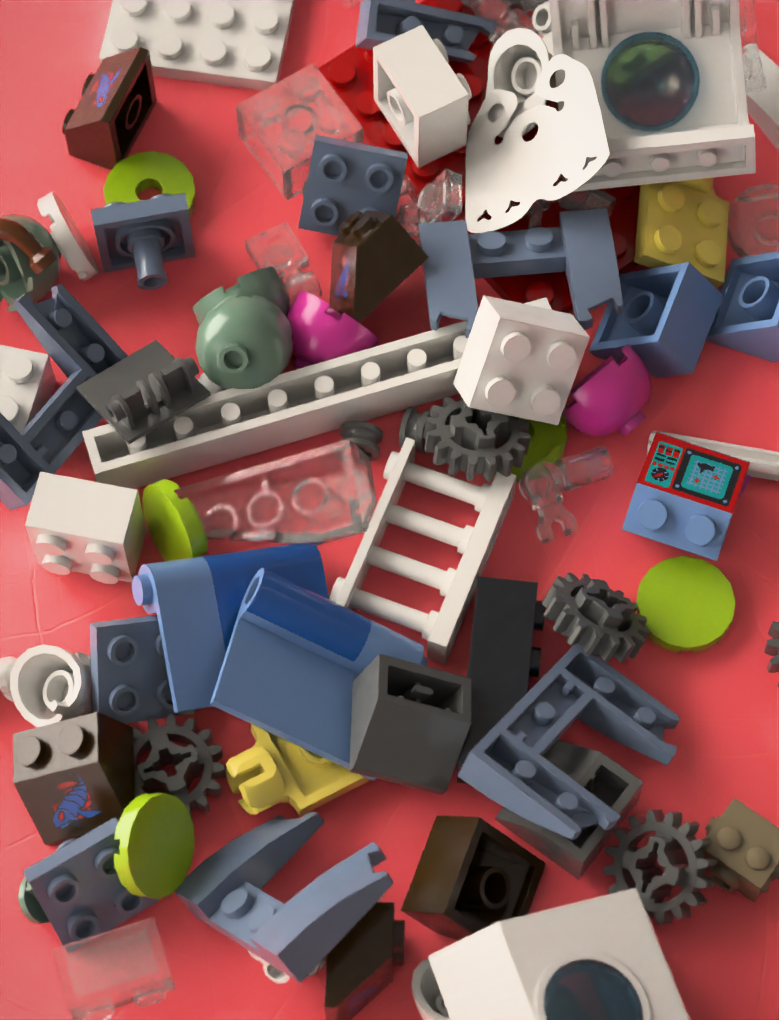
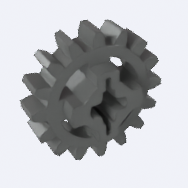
(475, 439)
(595, 617)
(187, 761)
(636, 866)

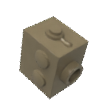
(744, 851)

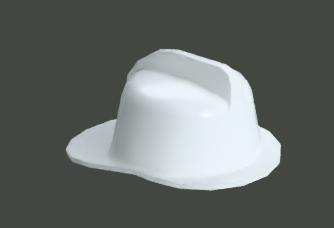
(515, 67)

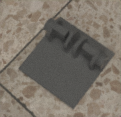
(144, 391)

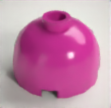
(323, 332)
(611, 396)

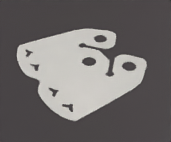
(529, 169)

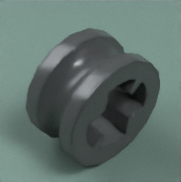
(413, 427)
(364, 436)

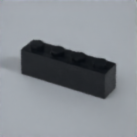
(500, 653)

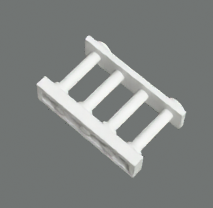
(454, 584)

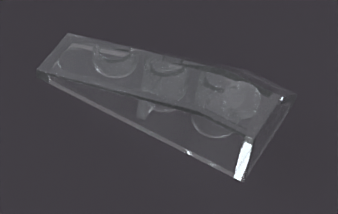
(291, 499)

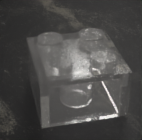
(283, 124)

